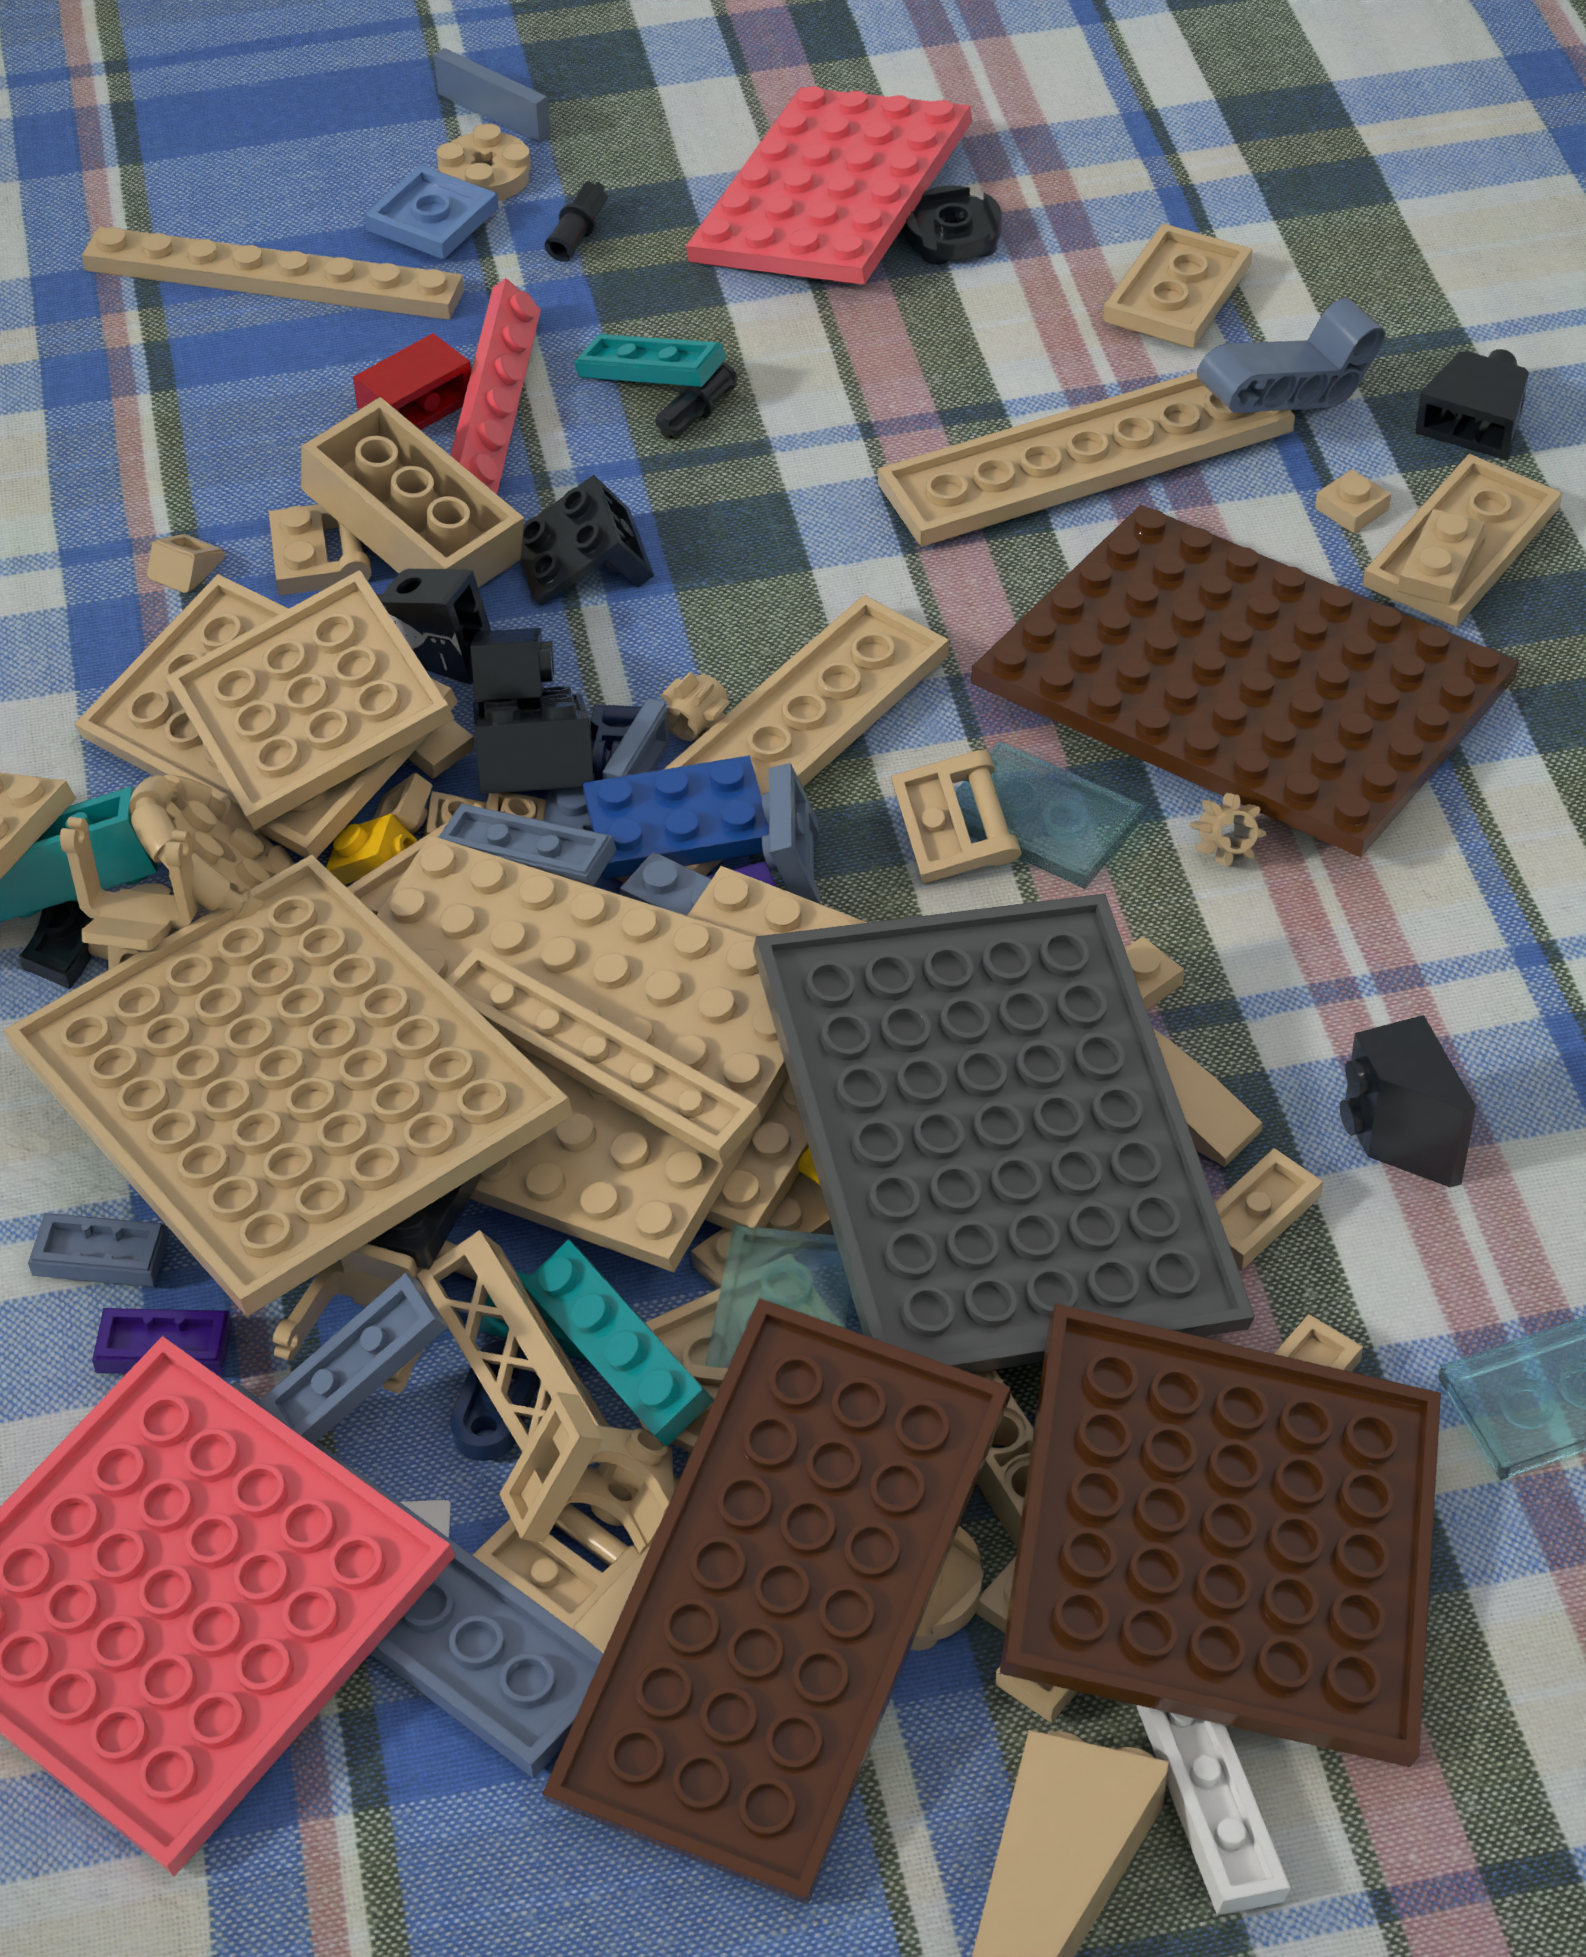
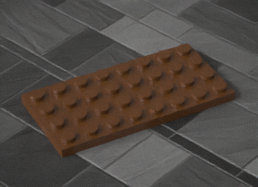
(779, 1600)

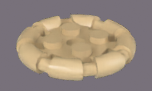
(226, 849)

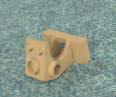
(625, 1490)

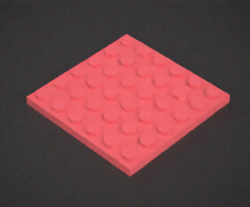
(189, 1599)

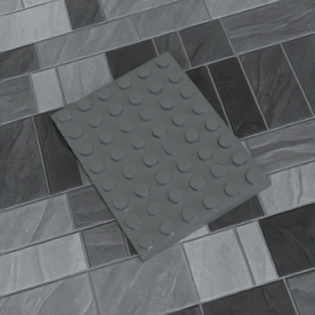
(996, 1130)

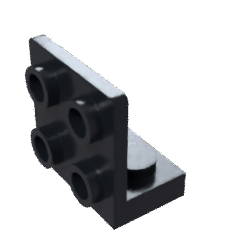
(578, 536)

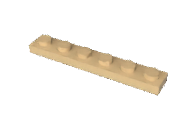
(606, 1057)

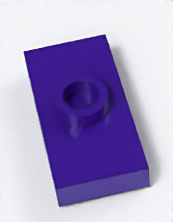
(129, 1334)

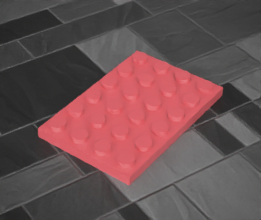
(830, 185)

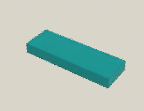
(650, 360)

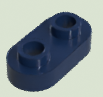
(476, 1411)

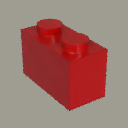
(418, 381)

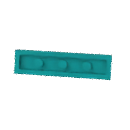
(618, 1343)

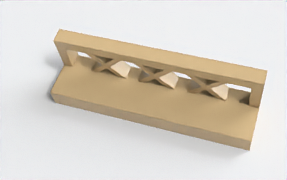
(525, 1326)

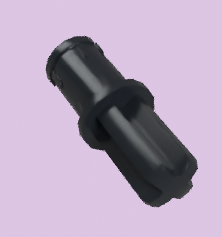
(576, 221)
(695, 402)

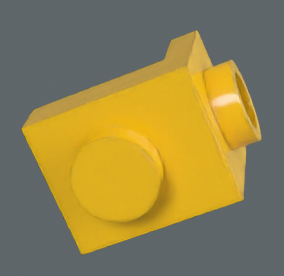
(367, 846)

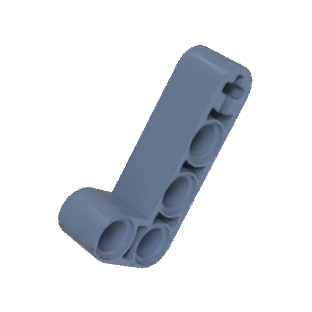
(1296, 373)

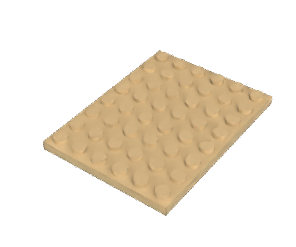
(643, 969)
(285, 1082)

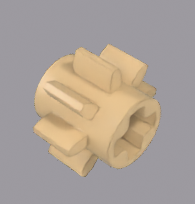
(694, 705)
(1244, 832)

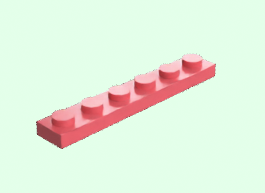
(496, 383)

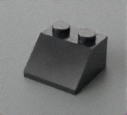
(1408, 1101)

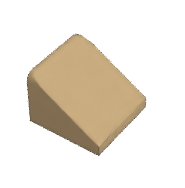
(182, 561)

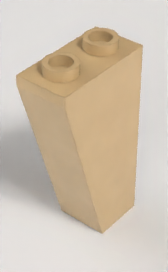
(1066, 1843)

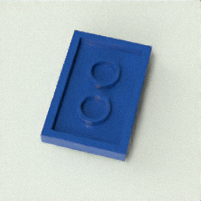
(679, 813)

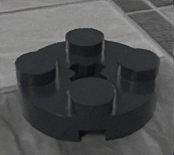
(972, 234)

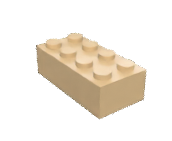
(409, 496)

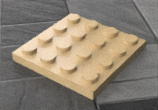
(309, 699)

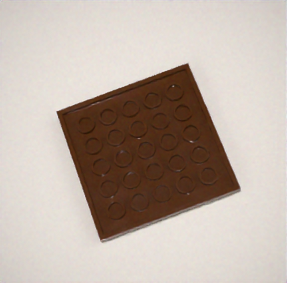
(1227, 1536)

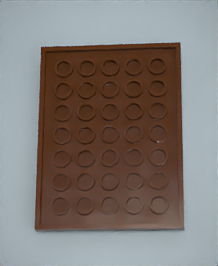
(1247, 677)

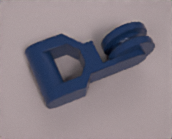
(607, 732)

